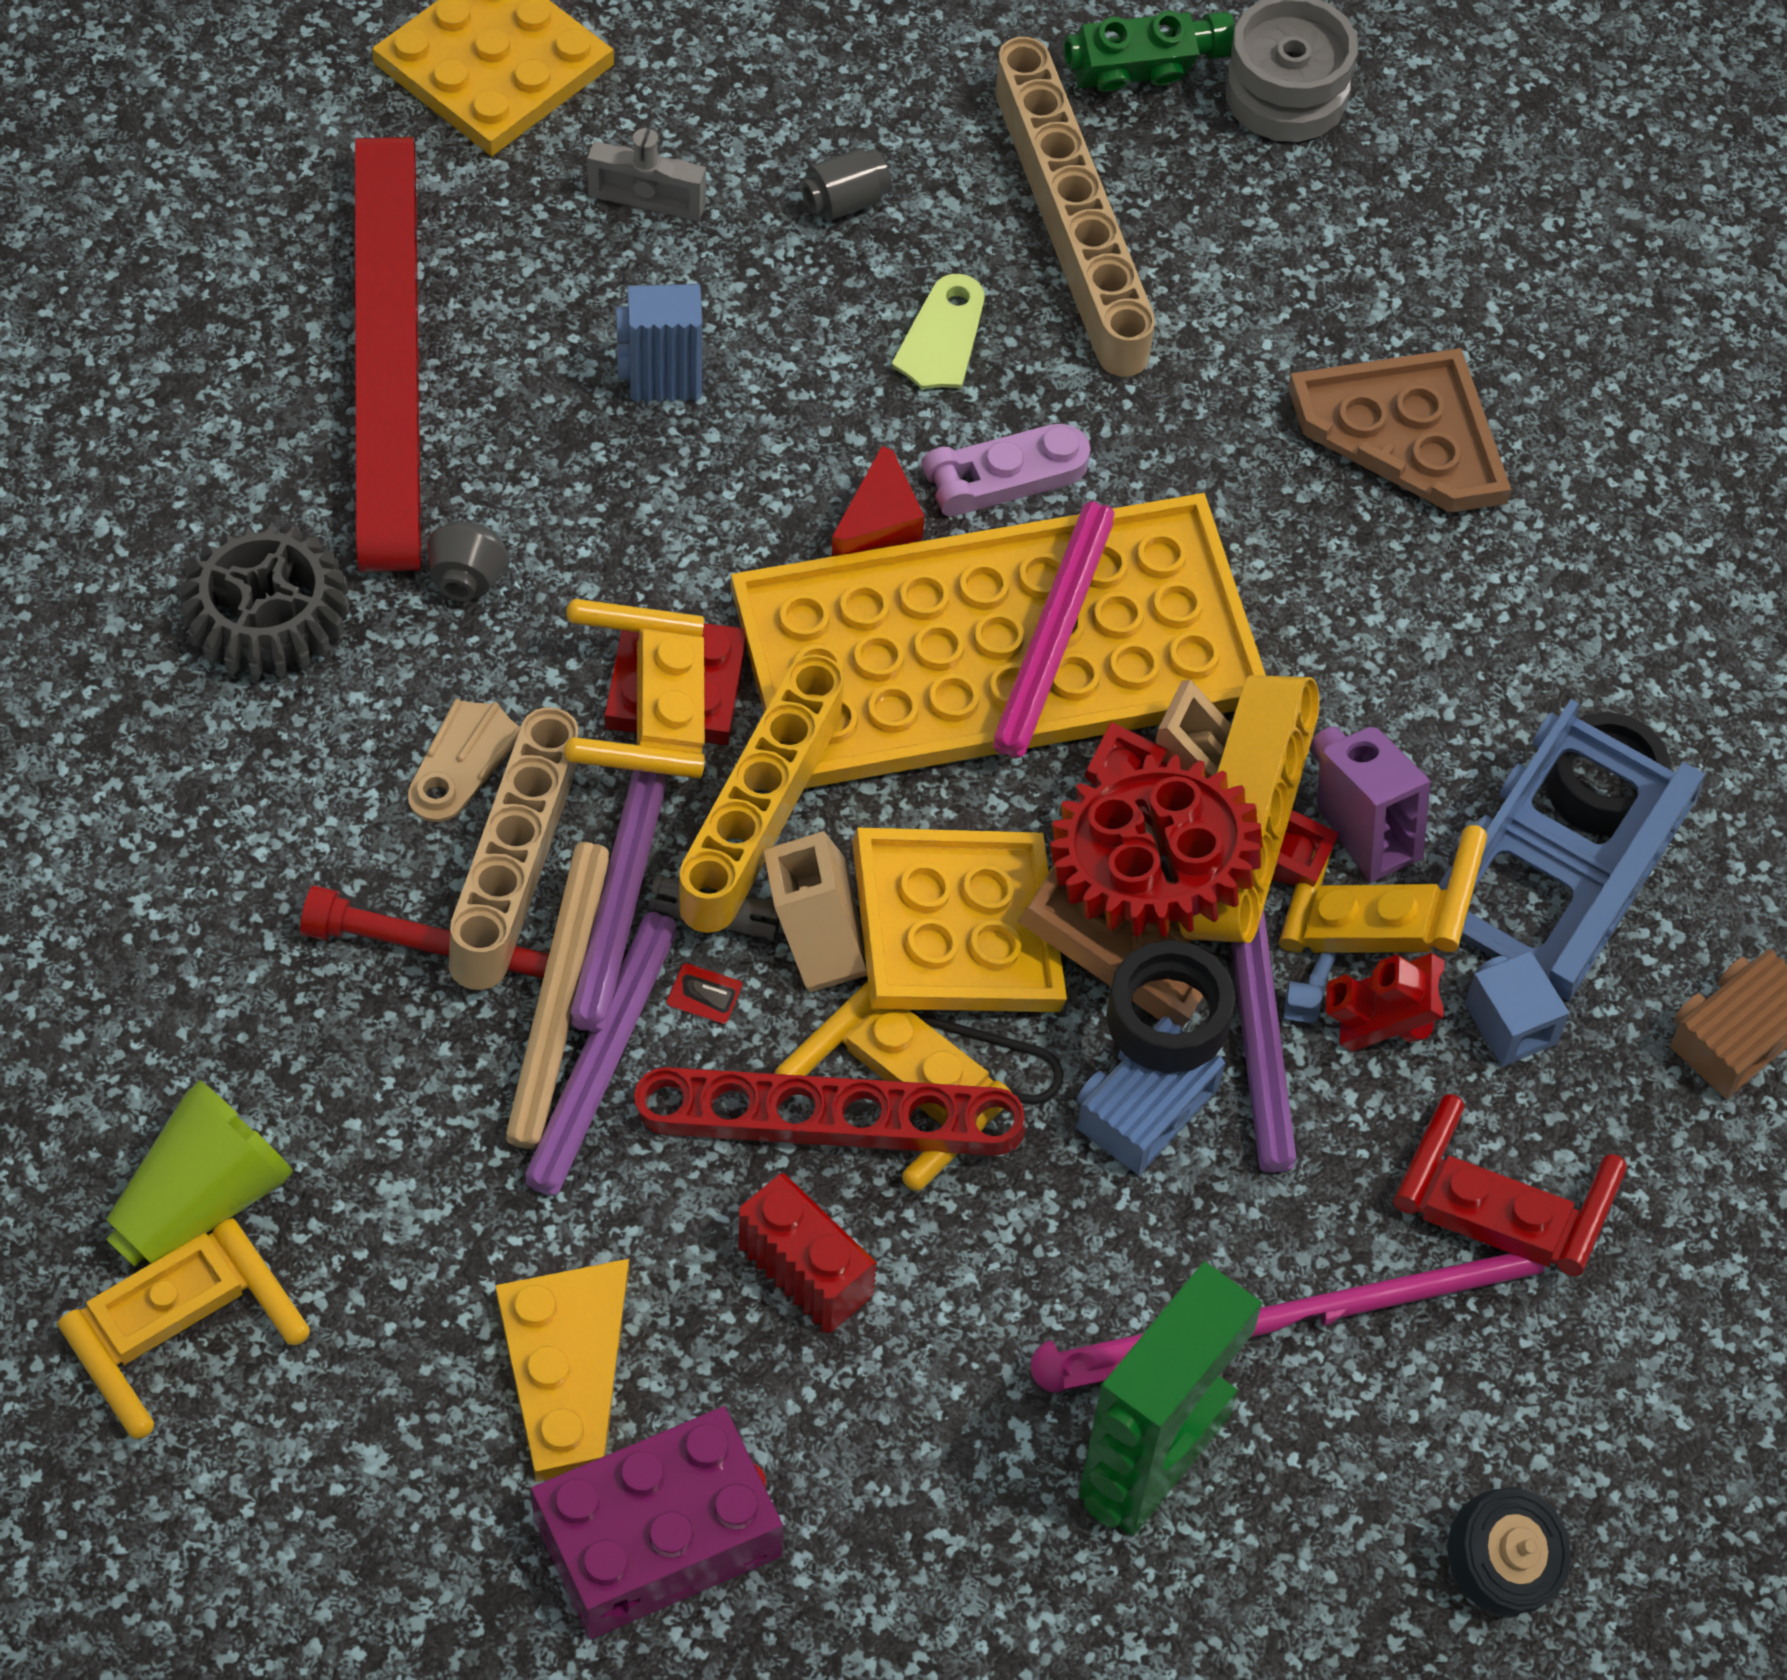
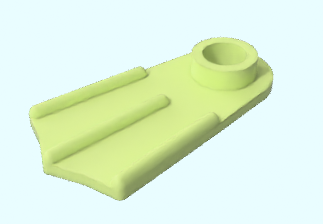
(942, 335)

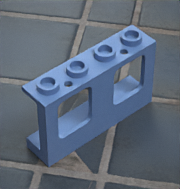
(1599, 875)

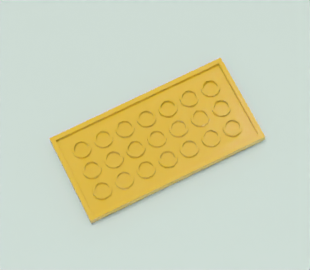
(944, 623)

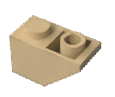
(817, 910)

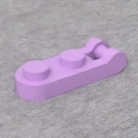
(1007, 468)

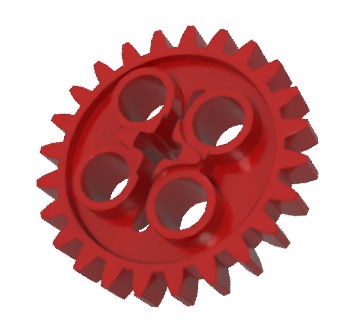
(1115, 864)

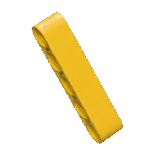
(1267, 758)
(758, 816)

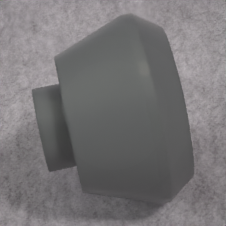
(466, 560)

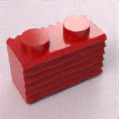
(806, 1253)

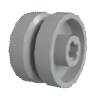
(1291, 68)

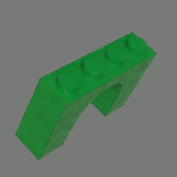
(1166, 1400)

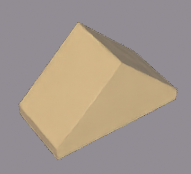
(1193, 729)

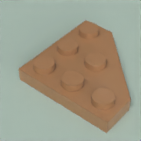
(1409, 423)
(1103, 950)

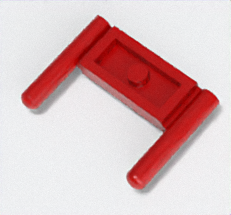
(1500, 1208)

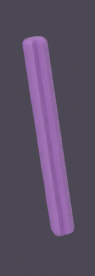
(618, 901)
(1264, 1053)
(600, 1056)

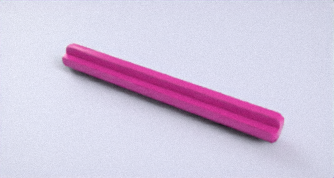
(1053, 630)

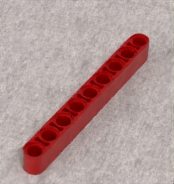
(387, 356)

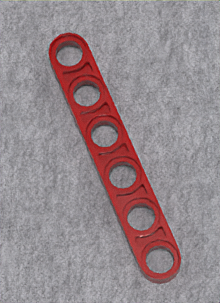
(831, 1099)

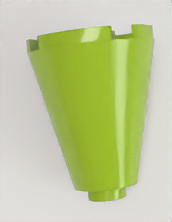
(193, 1178)

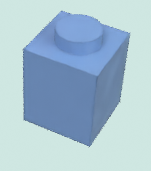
(1515, 1007)

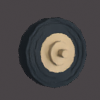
(1509, 1551)

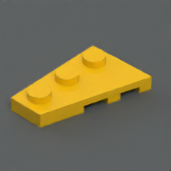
(564, 1360)

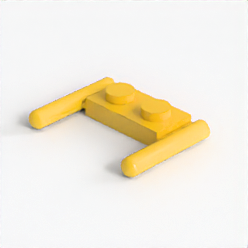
(667, 691)
(1385, 915)
(897, 1049)
(166, 1301)

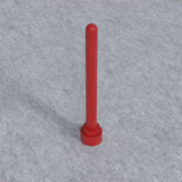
(330, 915)

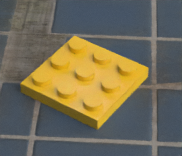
(493, 64)
(946, 920)

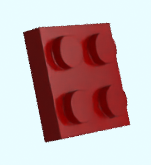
(722, 674)

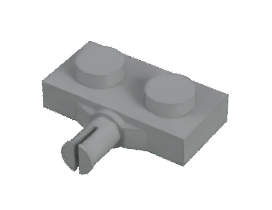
(645, 178)

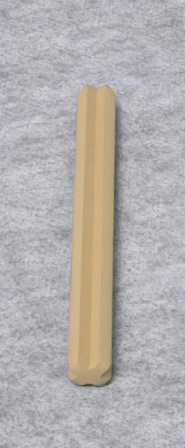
(557, 995)

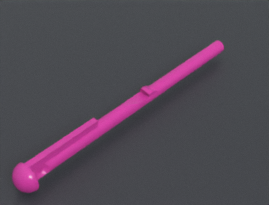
(1095, 1362)

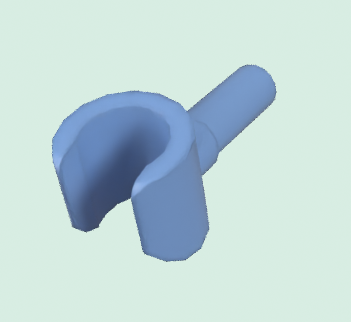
(1305, 999)

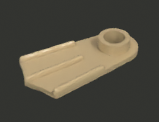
(461, 758)

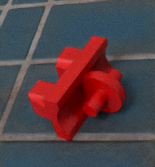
(1394, 1001)

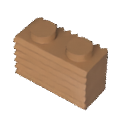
(1737, 1026)

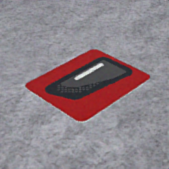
(704, 993)

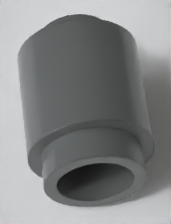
(846, 183)

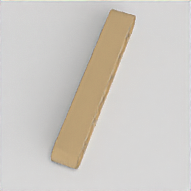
(1074, 207)

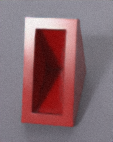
(881, 512)

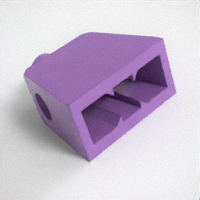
(1372, 799)

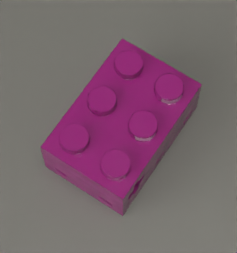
(657, 1522)

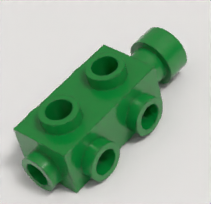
(1144, 50)

